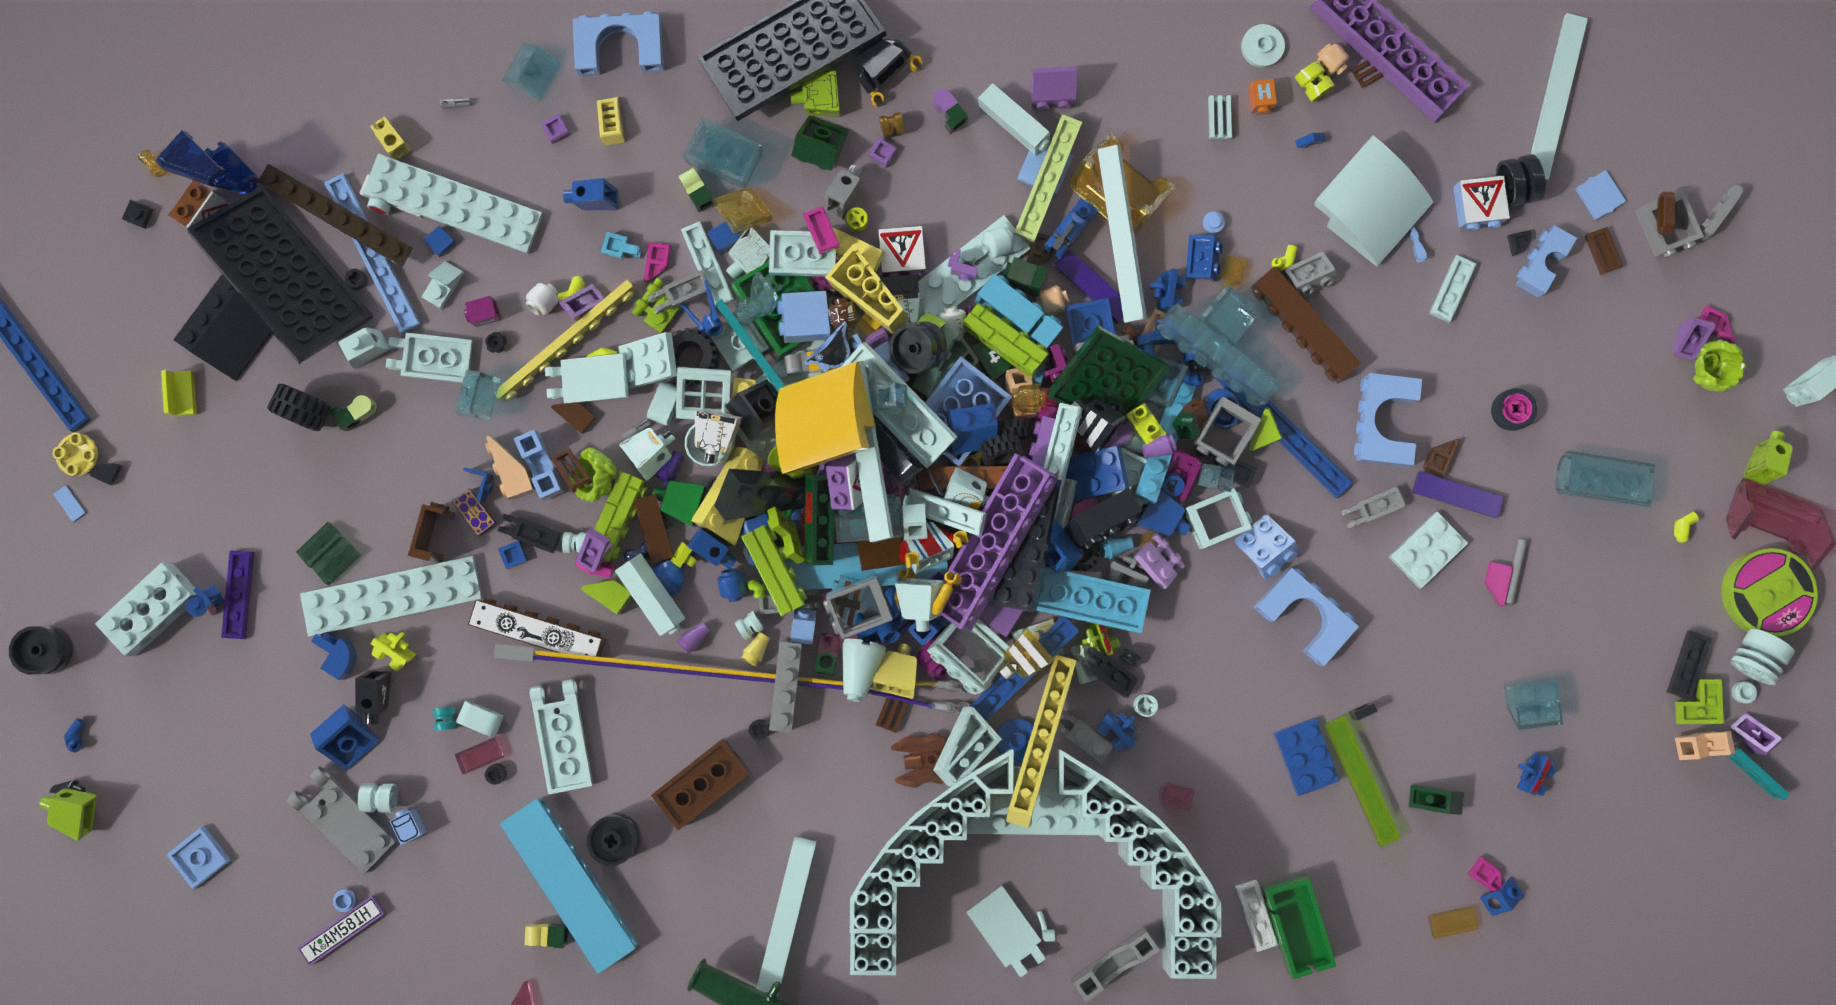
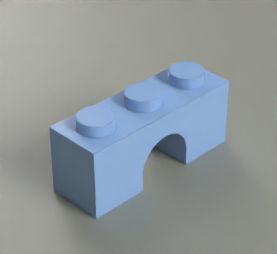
(1535, 276)
(538, 459)

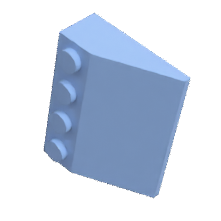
(964, 388)

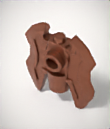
(924, 758)

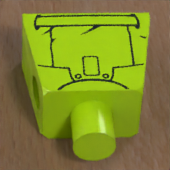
(819, 95)
(1769, 459)

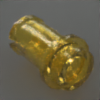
(149, 161)

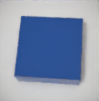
(439, 241)
(513, 554)

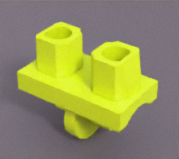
(1145, 423)
(393, 647)

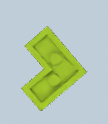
(788, 531)
(1707, 708)

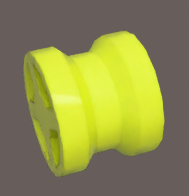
(854, 216)

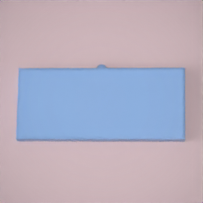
(69, 503)

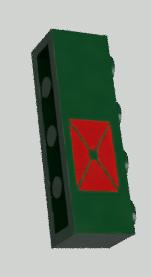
(818, 521)

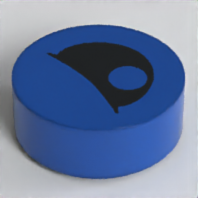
(1173, 484)

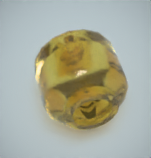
(1029, 398)

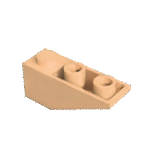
(513, 474)

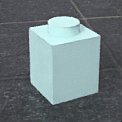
(914, 521)

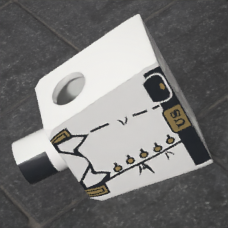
(715, 432)

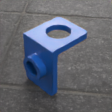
(486, 485)
(1507, 895)

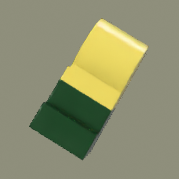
(546, 935)

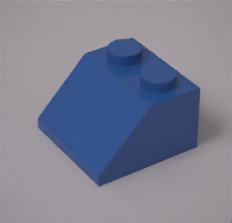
(972, 426)
(344, 737)

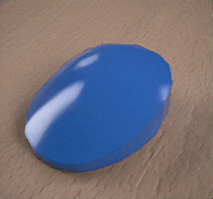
(1224, 419)
(670, 576)

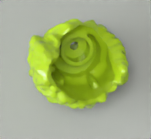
(1719, 366)
(600, 470)

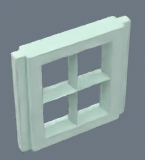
(703, 375)

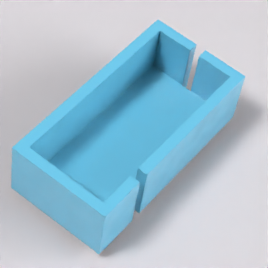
(1019, 311)

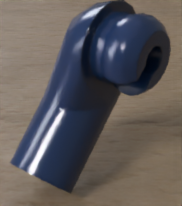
(630, 554)

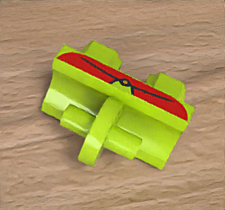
(1098, 639)

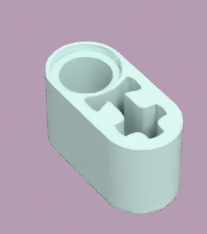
(663, 404)
(479, 718)

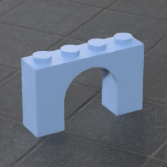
(592, 31)
(1371, 444)
(1335, 626)

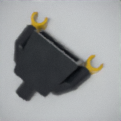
(881, 63)

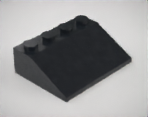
(224, 330)

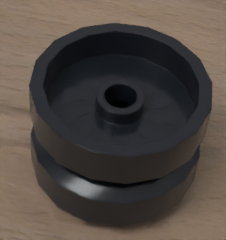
(1522, 179)
(918, 347)
(40, 650)
(601, 844)

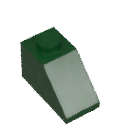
(1436, 799)

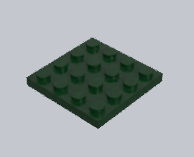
(1110, 371)

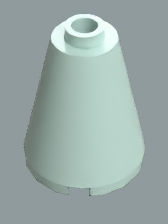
(860, 666)

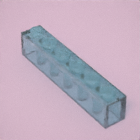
(1217, 355)

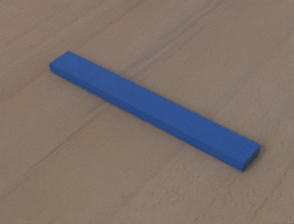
(41, 371)
(1300, 447)

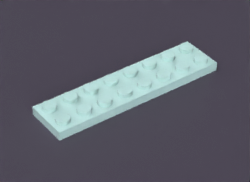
(453, 203)
(391, 596)

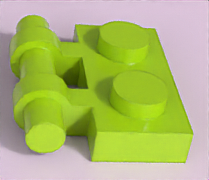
(656, 321)

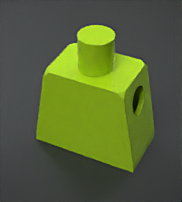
(70, 812)

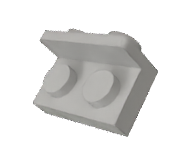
(1311, 274)

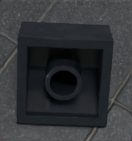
(756, 408)

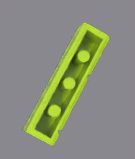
(1006, 340)
(619, 511)
(773, 570)

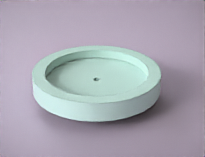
(1253, 48)

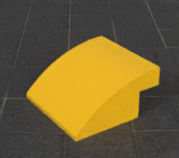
(822, 418)

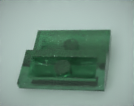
(328, 553)

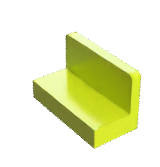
(179, 393)

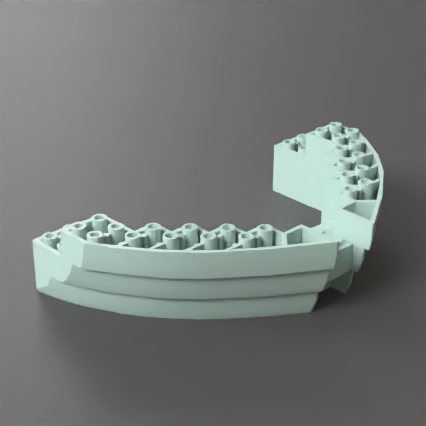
(1068, 803)

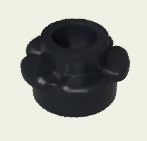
(491, 338)

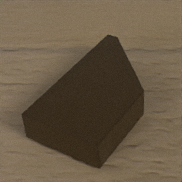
(1038, 253)

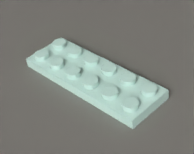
(914, 426)

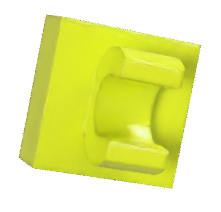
(682, 555)

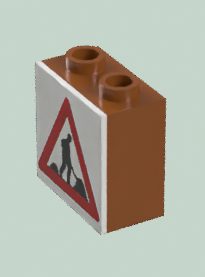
(197, 204)

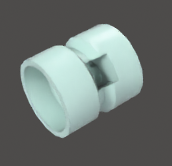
(377, 798)

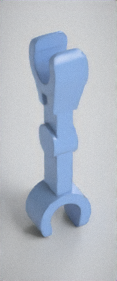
(1419, 251)

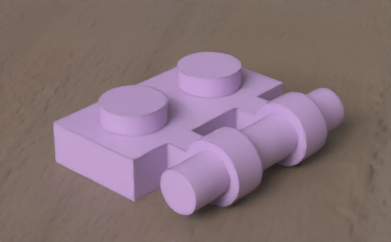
(1156, 565)

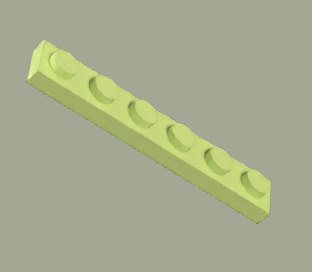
(1048, 178)

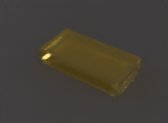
(1452, 922)

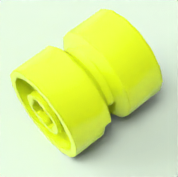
(1310, 75)

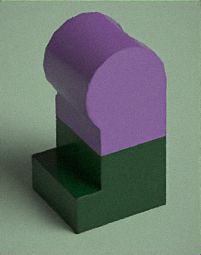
(945, 102)

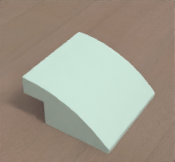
(1374, 201)

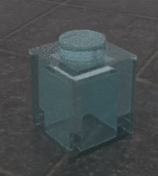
(1216, 477)

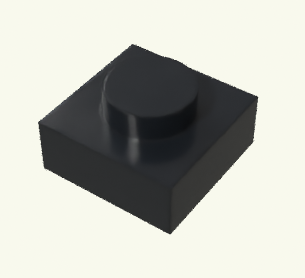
(137, 214)

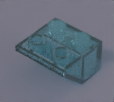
(1534, 704)

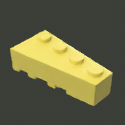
(861, 285)
(708, 516)

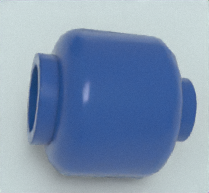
(732, 584)

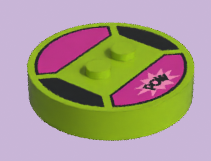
(1769, 591)

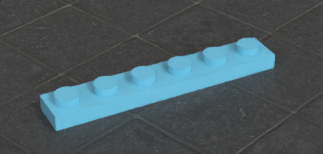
(1156, 467)

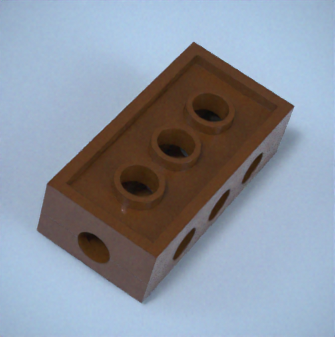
(686, 781)

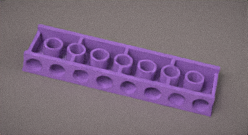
(1392, 54)
(986, 557)

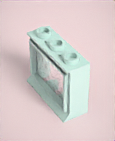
(968, 656)

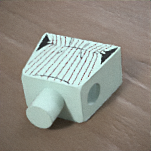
(748, 253)

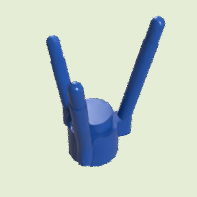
(711, 322)

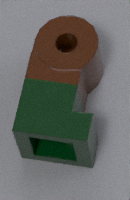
(1191, 418)

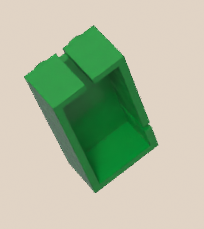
(1298, 926)

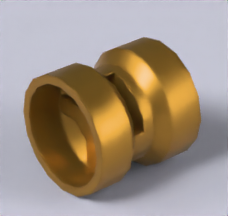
(892, 124)

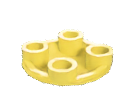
(76, 454)

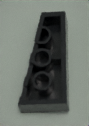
(754, 492)

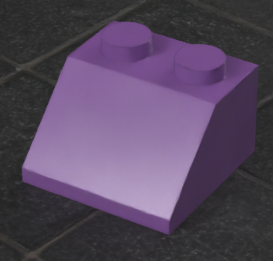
(1053, 87)

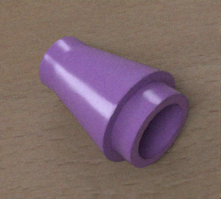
(1161, 446)
(693, 638)

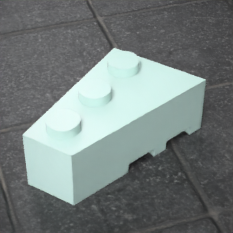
(966, 746)

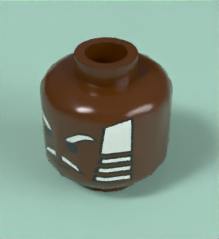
(843, 311)

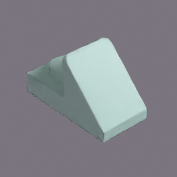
(442, 285)

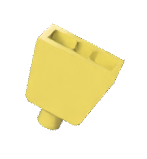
(897, 673)

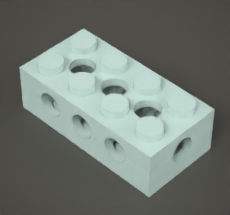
(134, 608)

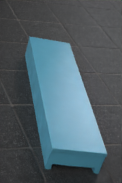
(847, 563)
(569, 884)

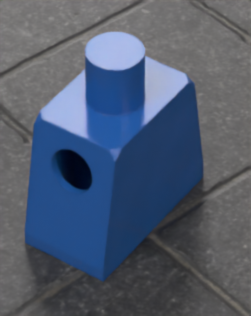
(592, 195)
(1163, 516)
(703, 542)

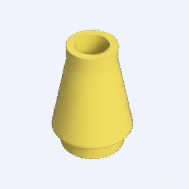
(755, 650)

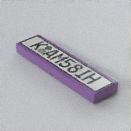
(341, 930)

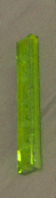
(1362, 781)

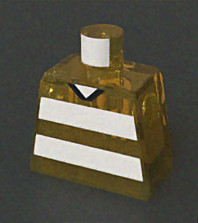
(1025, 656)

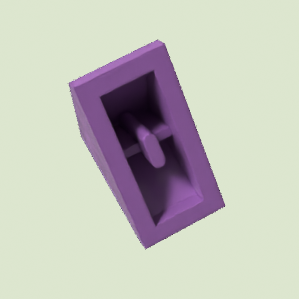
(1691, 337)
(1754, 735)

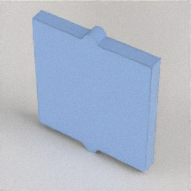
(1600, 195)

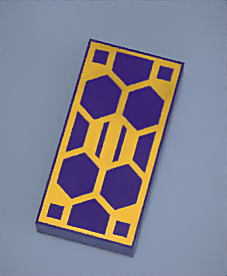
(474, 512)

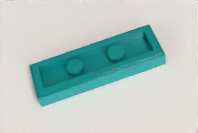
(1758, 775)

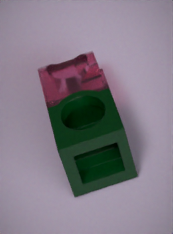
(827, 654)

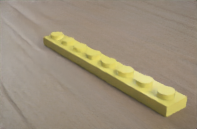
(571, 336)

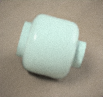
(998, 242)

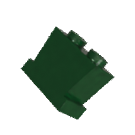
(1025, 276)

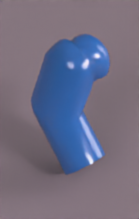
(1193, 380)
(73, 737)

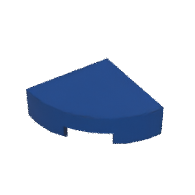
(1311, 138)

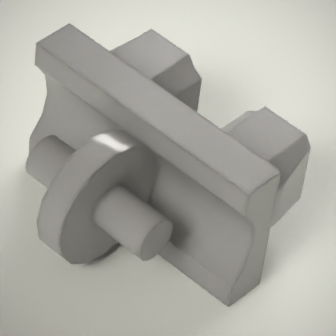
(1118, 568)

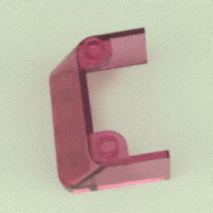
(1783, 516)

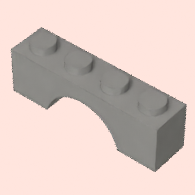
(785, 686)
(1101, 972)

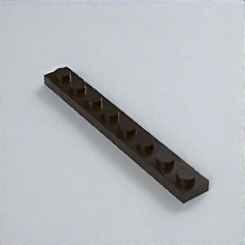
(335, 215)

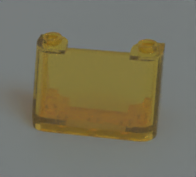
(1143, 195)

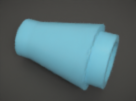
(1115, 546)

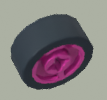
(1503, 407)

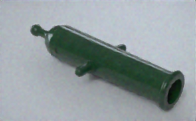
(729, 990)

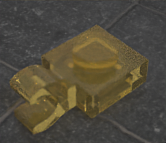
(1232, 271)

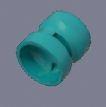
(444, 713)

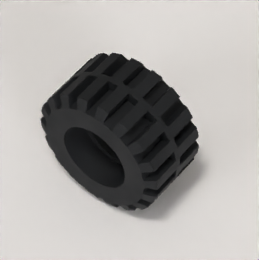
(696, 338)
(299, 407)

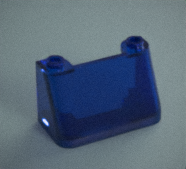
(214, 168)

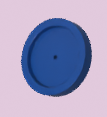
(1011, 731)

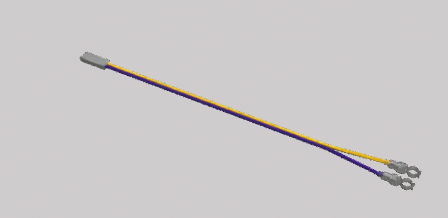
(524, 653)

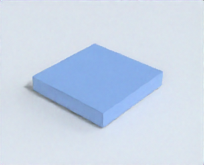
(1032, 166)
(198, 857)

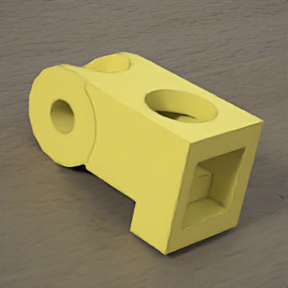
(390, 138)

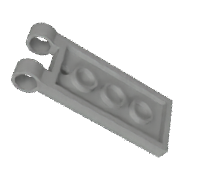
(341, 822)

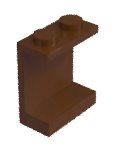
(424, 531)

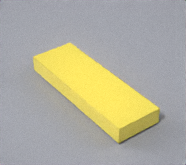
(870, 253)

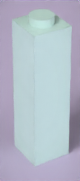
(1014, 119)
(650, 595)

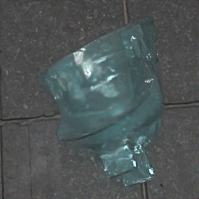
(761, 302)

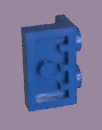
(1203, 257)

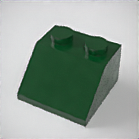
(819, 143)

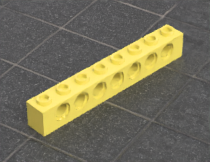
(1041, 742)

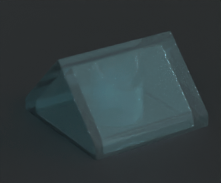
(531, 71)
(1169, 385)

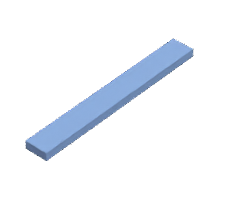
(377, 265)

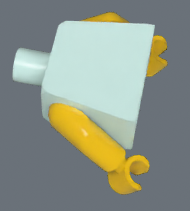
(923, 598)

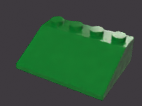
(769, 325)

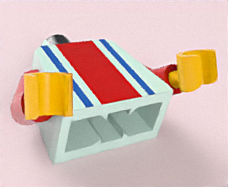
(931, 551)

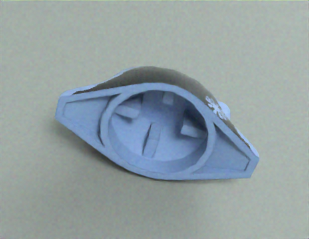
(832, 352)

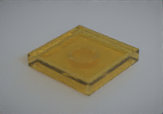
(742, 209)

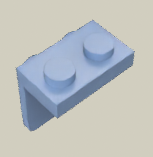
(1267, 546)

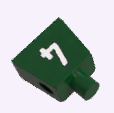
(991, 362)

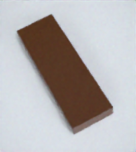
(653, 528)

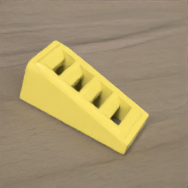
(614, 134)

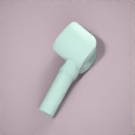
(1047, 934)

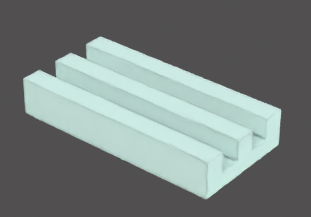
(1219, 99)

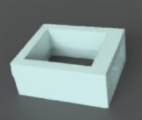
(1814, 383)
(1198, 529)

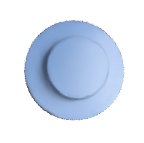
(1213, 222)
(344, 900)

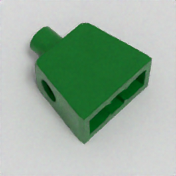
(680, 500)

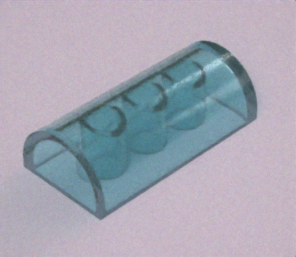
(1605, 479)

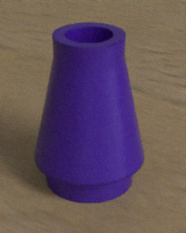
(669, 470)

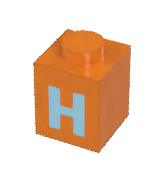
(1262, 96)

